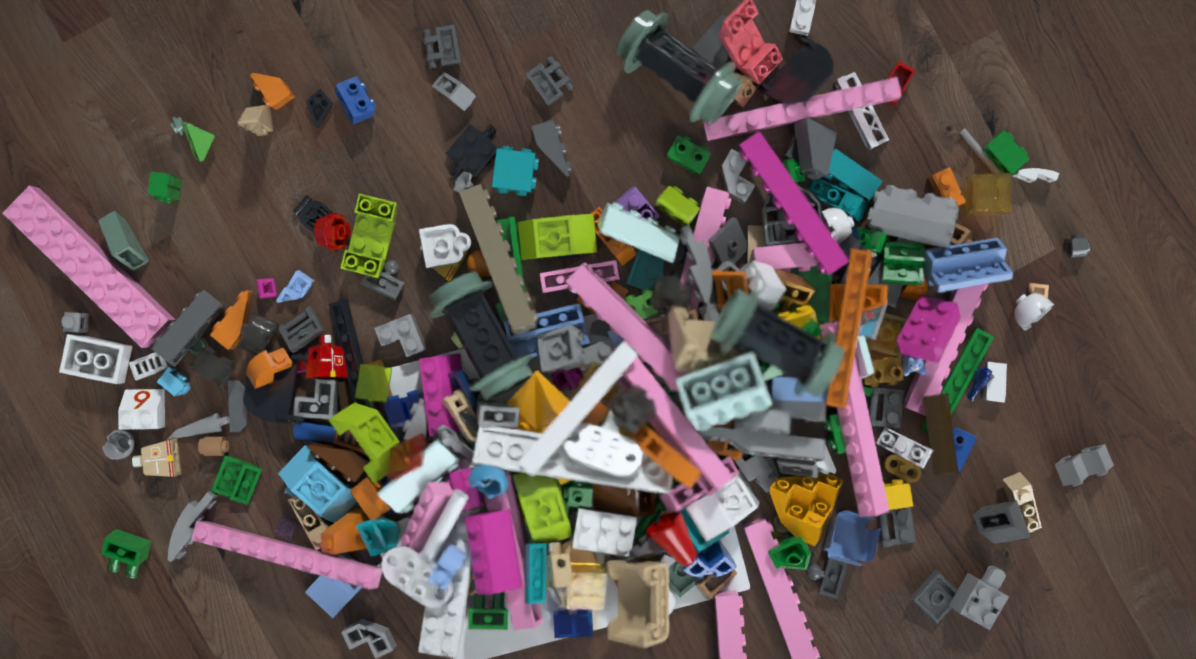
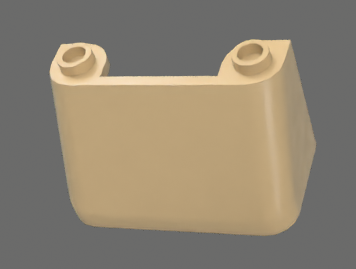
(692, 343)
(641, 602)

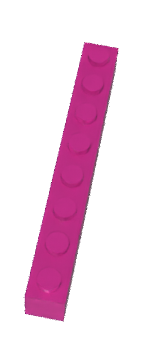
(793, 203)

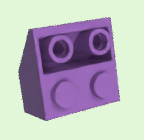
(634, 200)

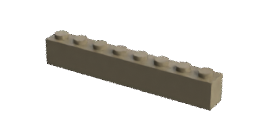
(498, 260)

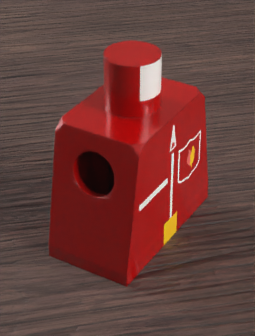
(326, 361)

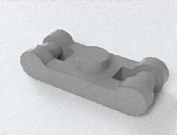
(456, 442)

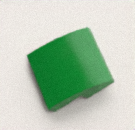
(903, 263)
(236, 479)

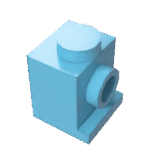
(174, 382)

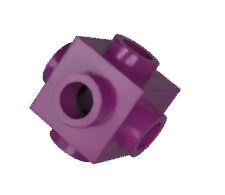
(567, 378)

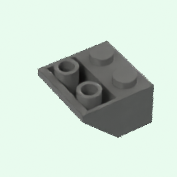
(1002, 522)

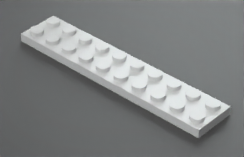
(507, 447)
(444, 624)

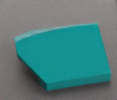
(379, 535)

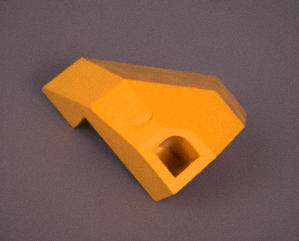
(806, 503)

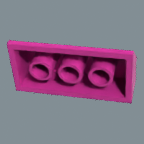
(437, 387)
(493, 551)

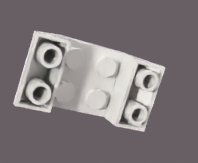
(723, 508)

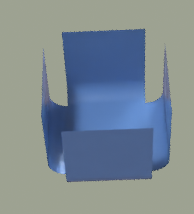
(850, 540)

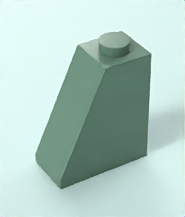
(122, 241)

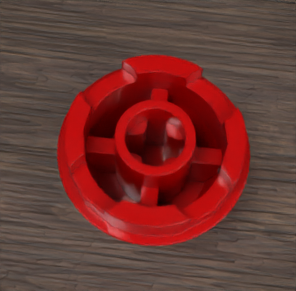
(332, 231)

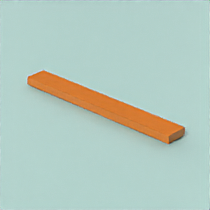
(849, 325)

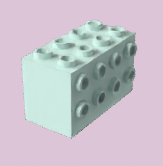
(724, 392)

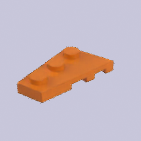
(874, 298)

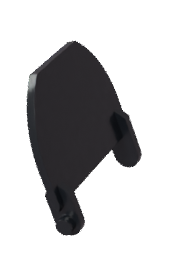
(801, 74)
(275, 399)

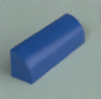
(316, 432)

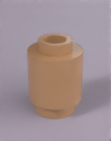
(213, 446)

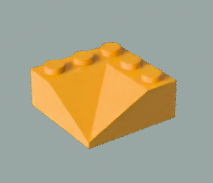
(538, 404)

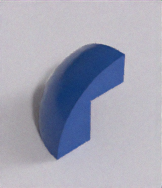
(712, 560)

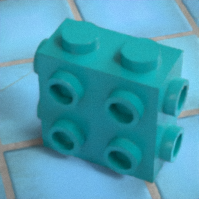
(515, 171)

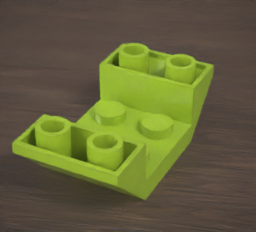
(370, 236)
(557, 236)
(372, 435)
(542, 507)

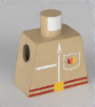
(159, 459)
(558, 567)

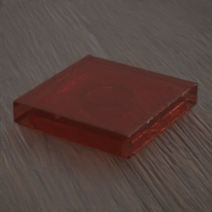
(406, 457)

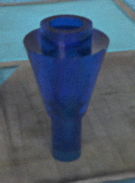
(981, 379)

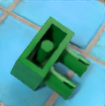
(127, 549)
(488, 619)

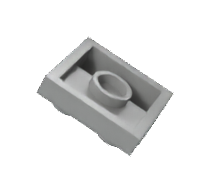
(561, 349)

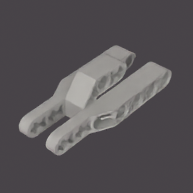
(774, 420)

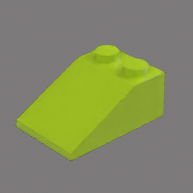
(677, 206)

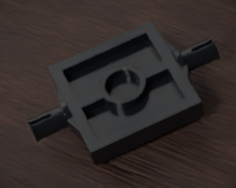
(472, 151)

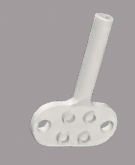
(603, 447)
(414, 568)

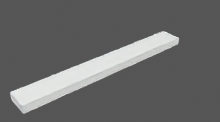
(578, 408)

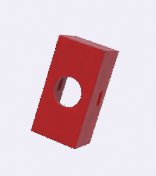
(904, 75)

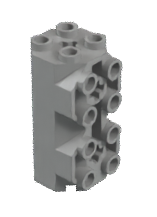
(914, 218)

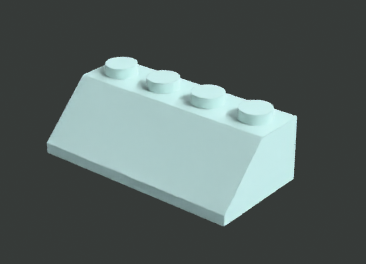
(638, 231)
(407, 489)

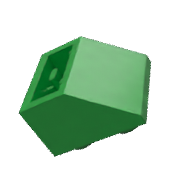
(835, 438)

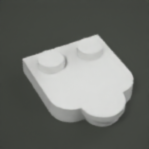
(443, 245)

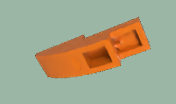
(666, 456)

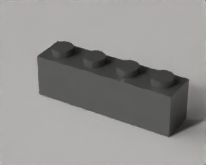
(188, 327)

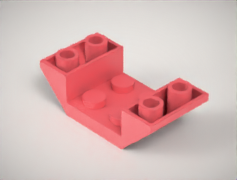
(746, 44)

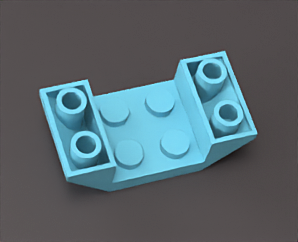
(317, 486)

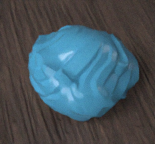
(488, 480)

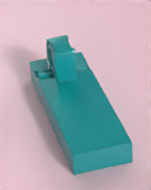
(535, 573)

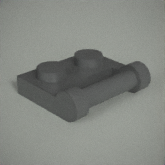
(304, 332)
(891, 407)
(902, 527)

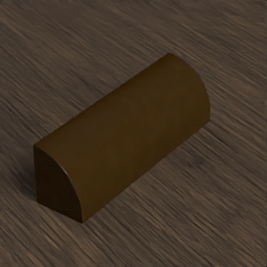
(941, 433)

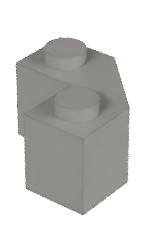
(734, 184)
(1089, 462)
(376, 635)

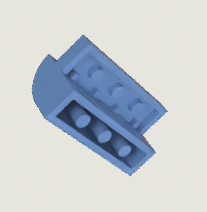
(966, 265)
(527, 342)

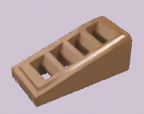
(709, 594)

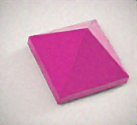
(266, 288)

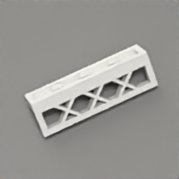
(858, 118)

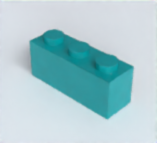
(852, 176)

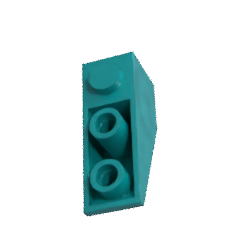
(838, 198)

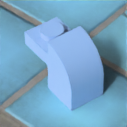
(447, 566)

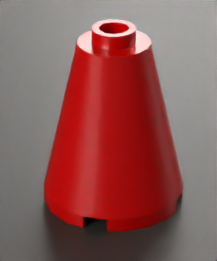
(674, 537)

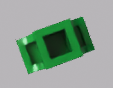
(873, 240)

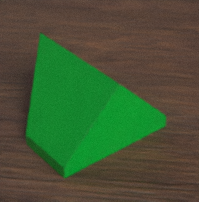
(791, 553)

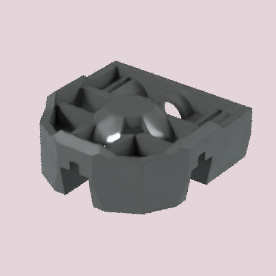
(775, 231)

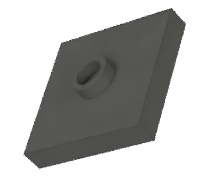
(728, 243)
(935, 596)

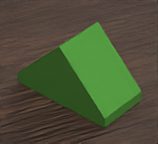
(198, 140)

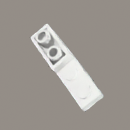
(802, 16)

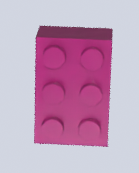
(929, 328)

